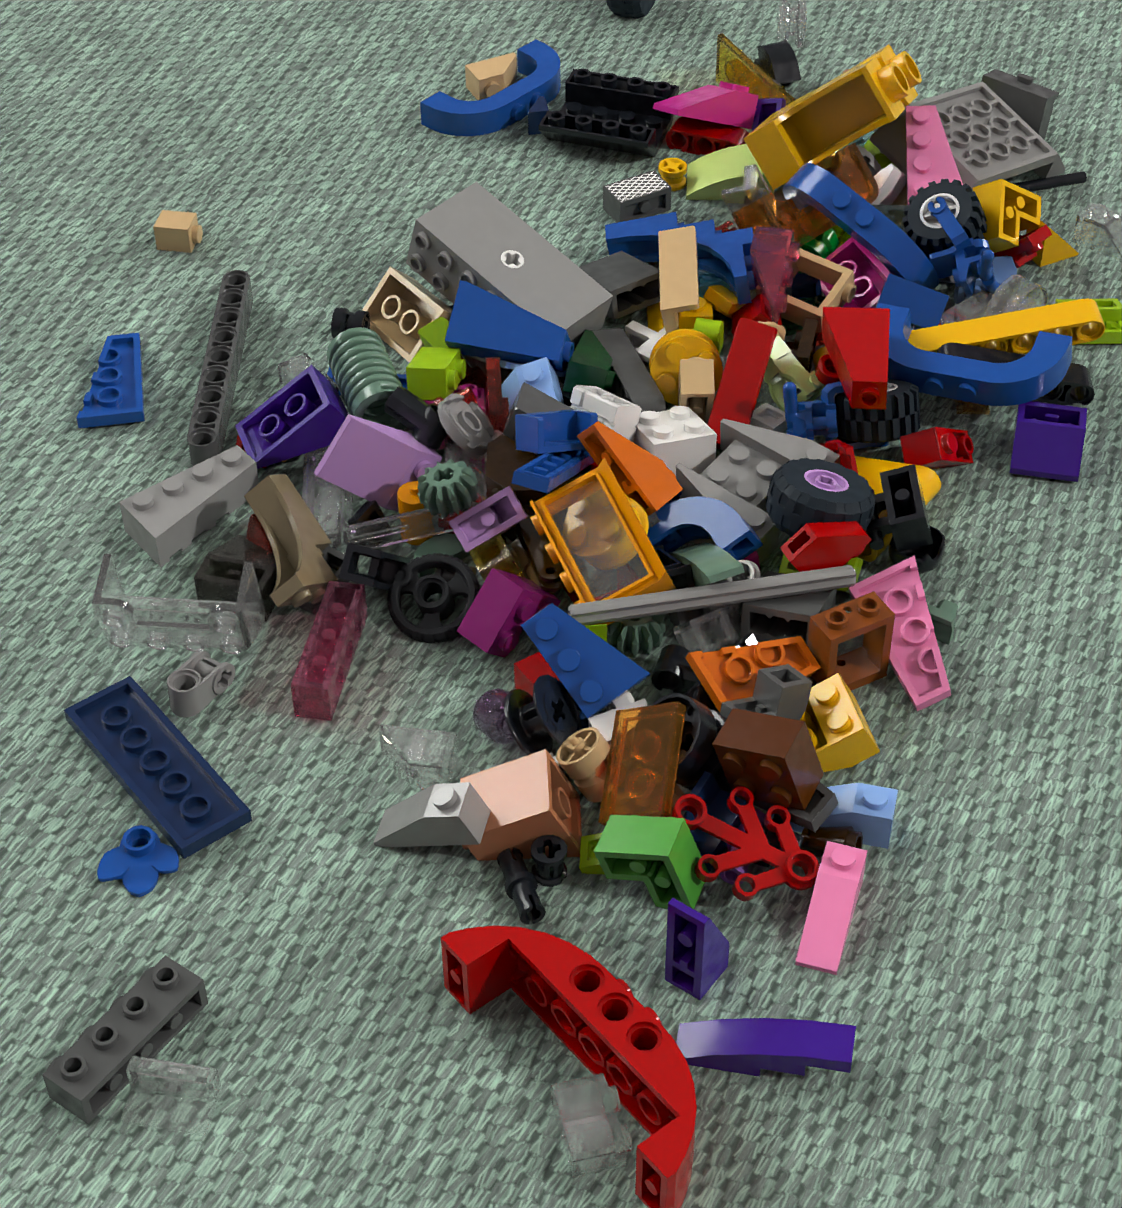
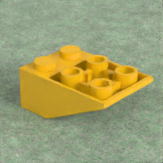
(837, 726)

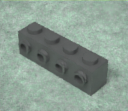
(135, 1025)

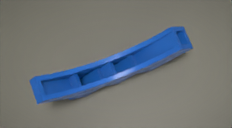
(717, 252)

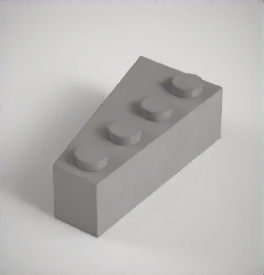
(188, 503)

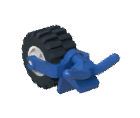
(949, 230)
(861, 427)

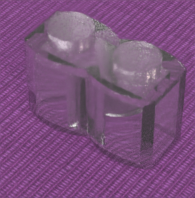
(589, 1125)

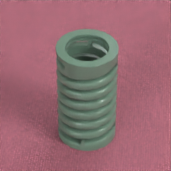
(363, 374)

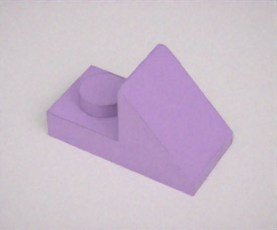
(488, 519)

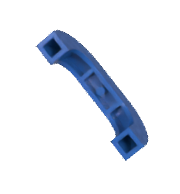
(504, 108)
(862, 221)
(975, 379)

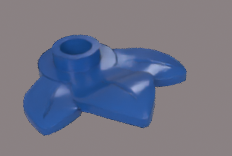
(138, 865)

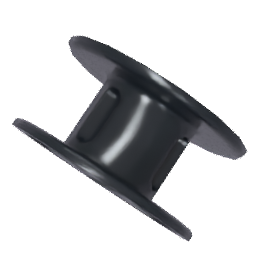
(542, 717)

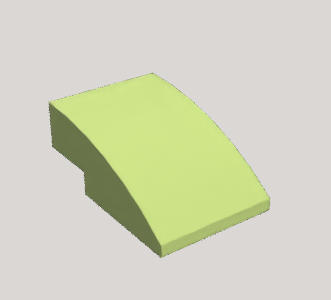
(718, 172)

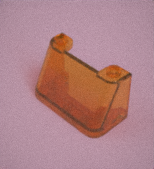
(809, 222)

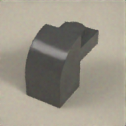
(777, 692)

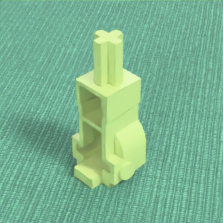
(785, 368)

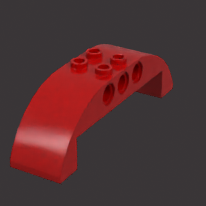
(601, 1027)

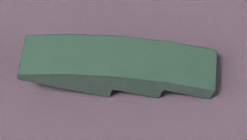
(708, 563)

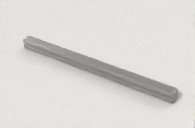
(713, 595)

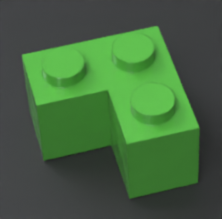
(653, 852)

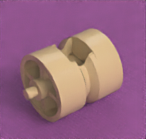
(585, 760)

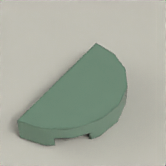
(442, 544)

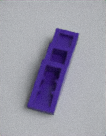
(767, 1044)

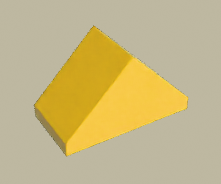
(1054, 249)

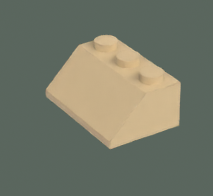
(402, 308)

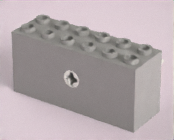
(494, 249)

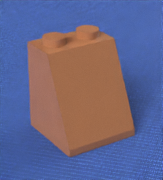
(526, 802)

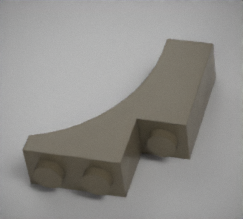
(295, 541)

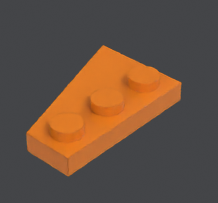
(733, 671)

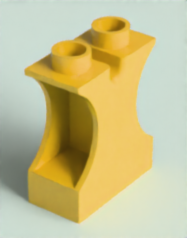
(834, 114)

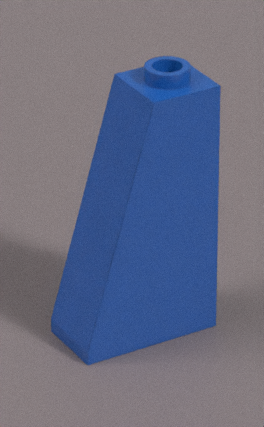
(496, 328)

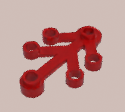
(751, 845)

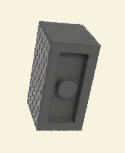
(637, 197)

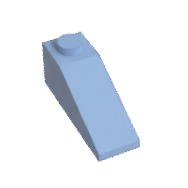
(866, 809)

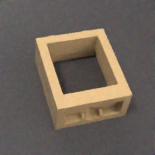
(827, 271)

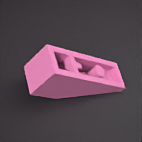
(831, 907)

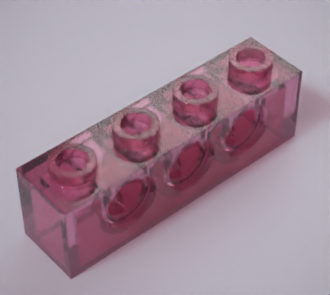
(329, 651)

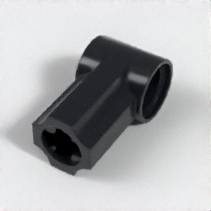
(416, 416)
(673, 670)

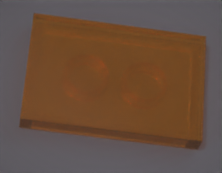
(643, 761)

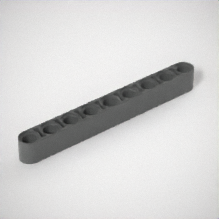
(220, 367)

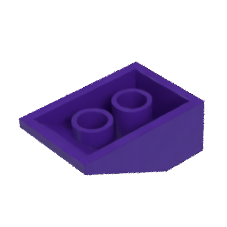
(293, 420)

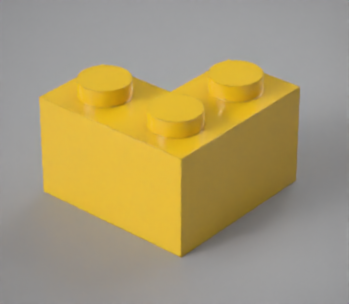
(1007, 212)

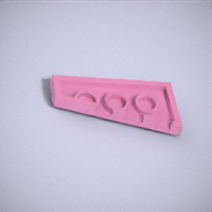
(927, 149)
(914, 644)

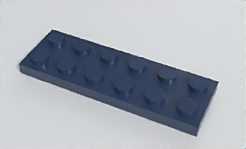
(158, 767)

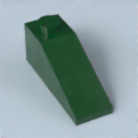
(589, 365)

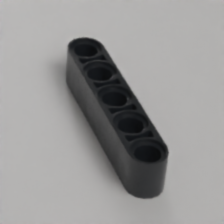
(1074, 387)

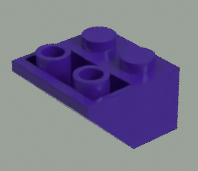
(1048, 441)

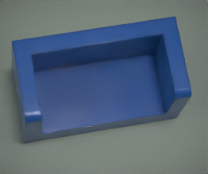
(552, 430)

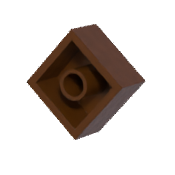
(769, 758)

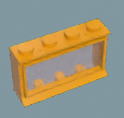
(599, 539)

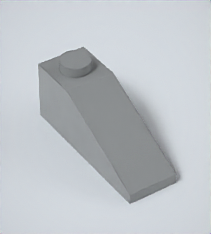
(435, 818)

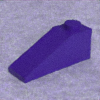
(694, 950)

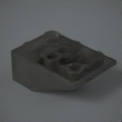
(222, 571)

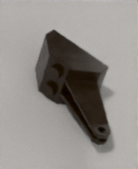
(500, 466)

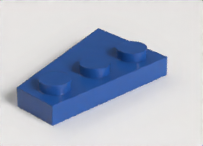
(582, 660)

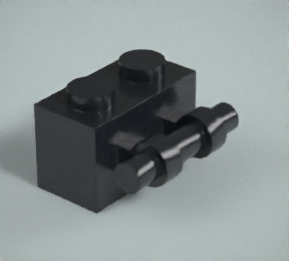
(905, 511)

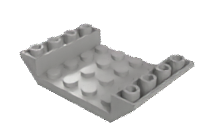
(983, 136)

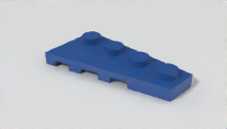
(116, 386)

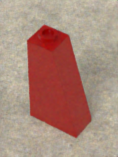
(860, 352)

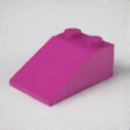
(723, 104)

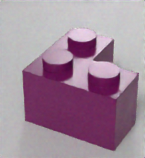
(500, 609)

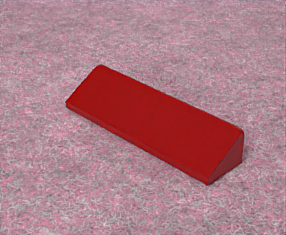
(742, 374)

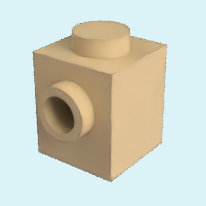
(177, 231)

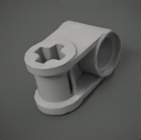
(198, 683)

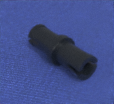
(521, 886)

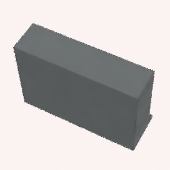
(1025, 98)

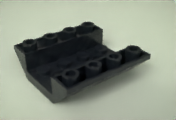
(611, 113)

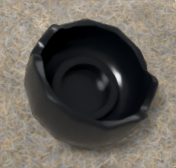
(926, 557)

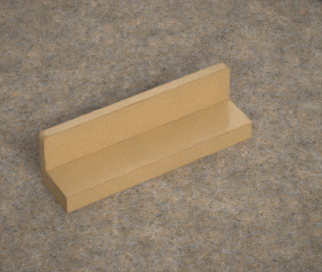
(677, 274)

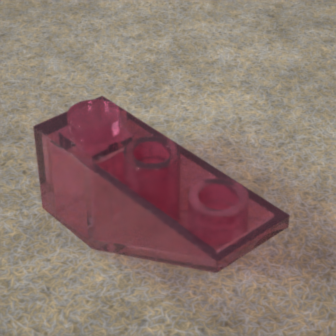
(771, 263)

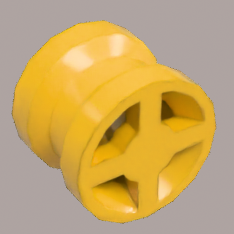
(673, 172)

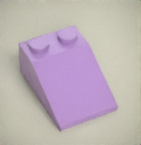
(374, 460)

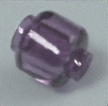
(490, 716)

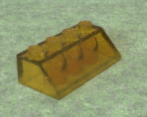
(738, 68)

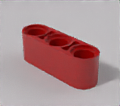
(703, 136)

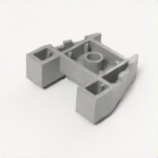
(745, 470)

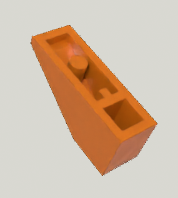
(637, 471)

